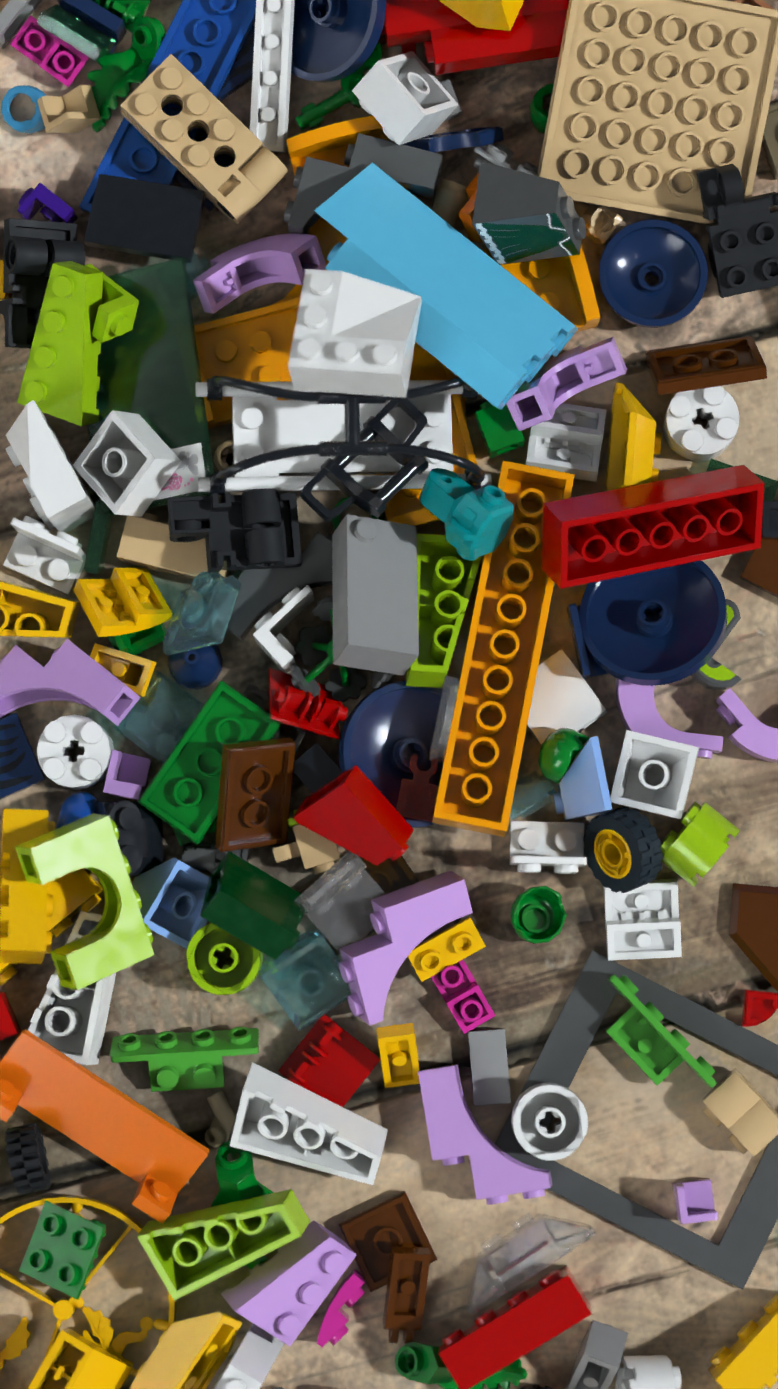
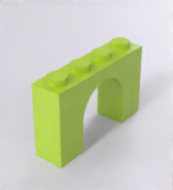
(121, 933)

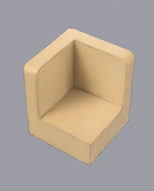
(69, 112)

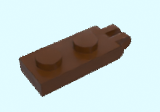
(406, 1292)

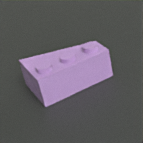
(292, 1283)

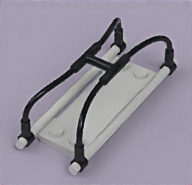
(313, 426)

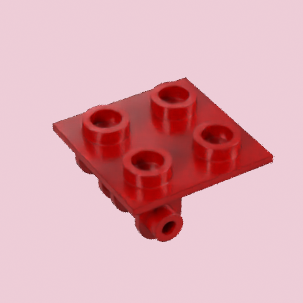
(301, 709)
(329, 1062)

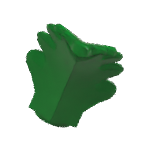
(125, 67)
(237, 1181)
(424, 1365)

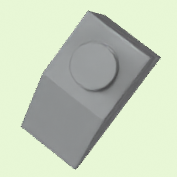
(597, 1357)

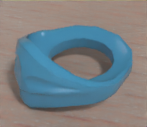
(26, 126)

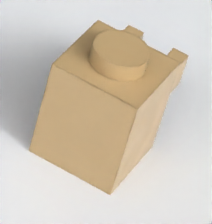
(314, 850)

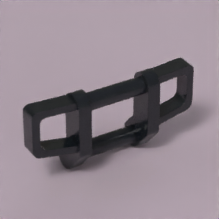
(366, 500)

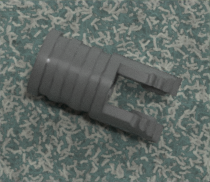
(207, 856)

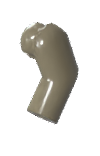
(223, 1121)

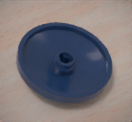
(334, 37)
(654, 623)
(387, 732)

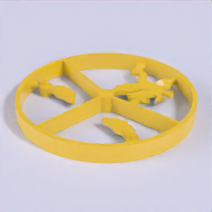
(66, 1307)

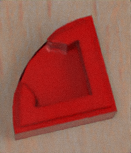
(758, 1007)

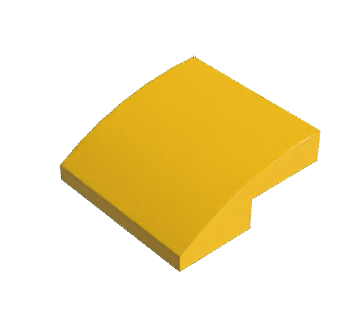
(123, 602)

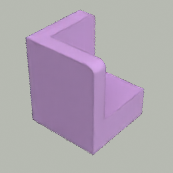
(126, 775)
(694, 1201)

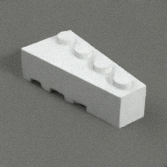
(75, 1018)
(305, 1129)

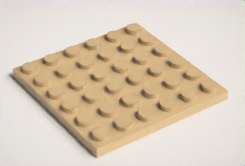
(656, 97)

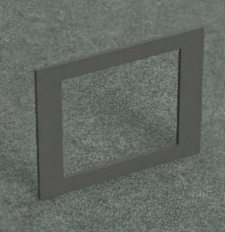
(558, 1063)

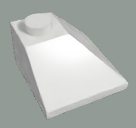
(654, 774)

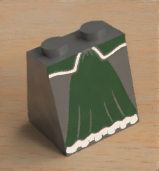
(525, 216)

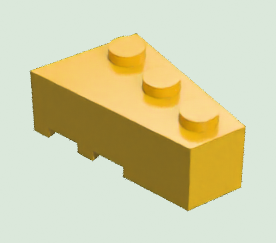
(753, 1357)

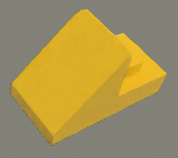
(128, 668)
(398, 1055)

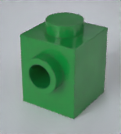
(498, 430)

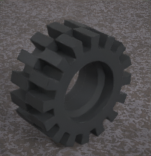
(27, 1158)

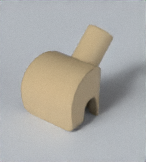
(598, 219)

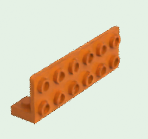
(100, 1121)

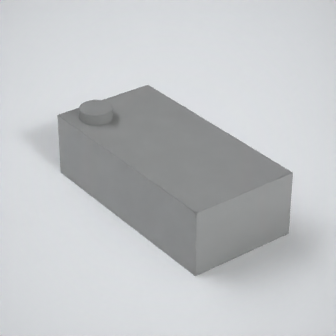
(375, 595)

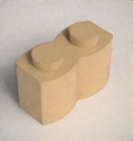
(742, 1112)

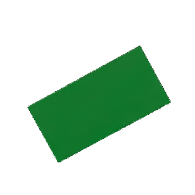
(189, 780)

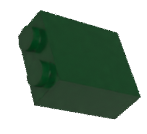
(252, 906)

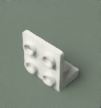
(45, 557)
(278, 647)
(547, 844)

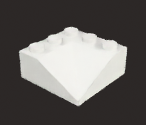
(353, 336)
(51, 480)

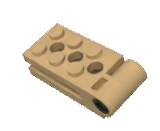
(232, 188)

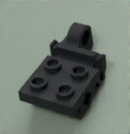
(743, 232)
(28, 260)
(244, 529)

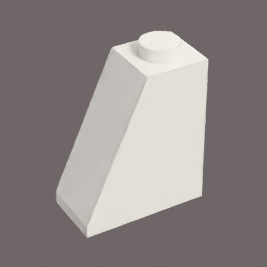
(250, 1361)

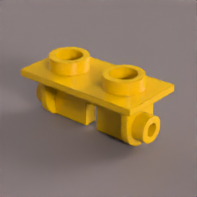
(446, 949)

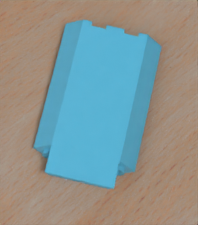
(471, 307)

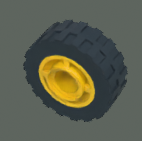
(622, 849)

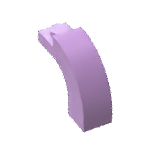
(257, 264)
(562, 379)
(640, 715)
(752, 735)

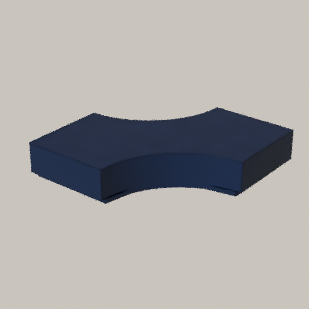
(459, 139)

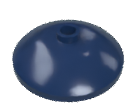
(657, 250)

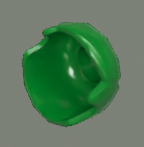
(559, 752)
(538, 914)

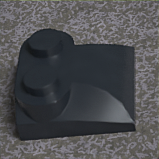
(138, 833)

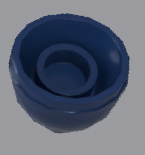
(196, 667)

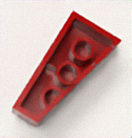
(515, 1328)

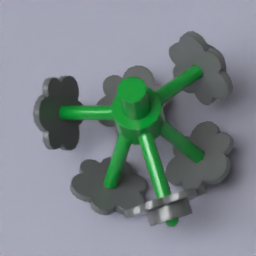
(318, 646)

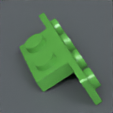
(649, 1042)
(185, 1058)

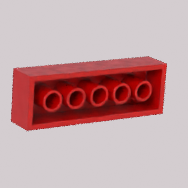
(652, 526)

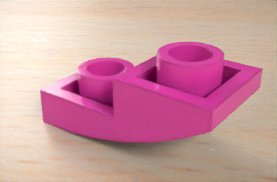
(49, 52)
(463, 996)
(335, 1318)

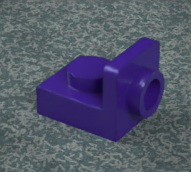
(53, 207)

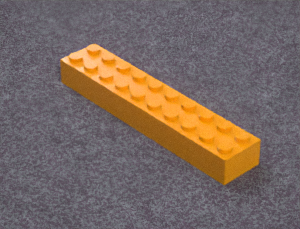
(500, 661)

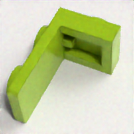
(116, 312)

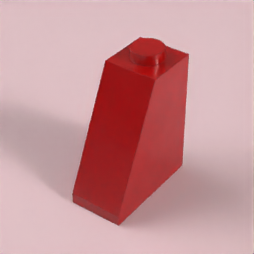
(356, 818)

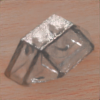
(522, 1254)

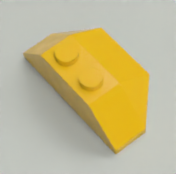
(631, 442)
(189, 1353)

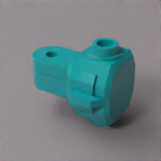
(472, 518)

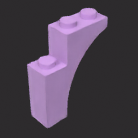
(66, 677)
(401, 923)
(456, 1134)

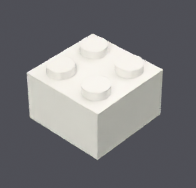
(404, 98)
(126, 463)

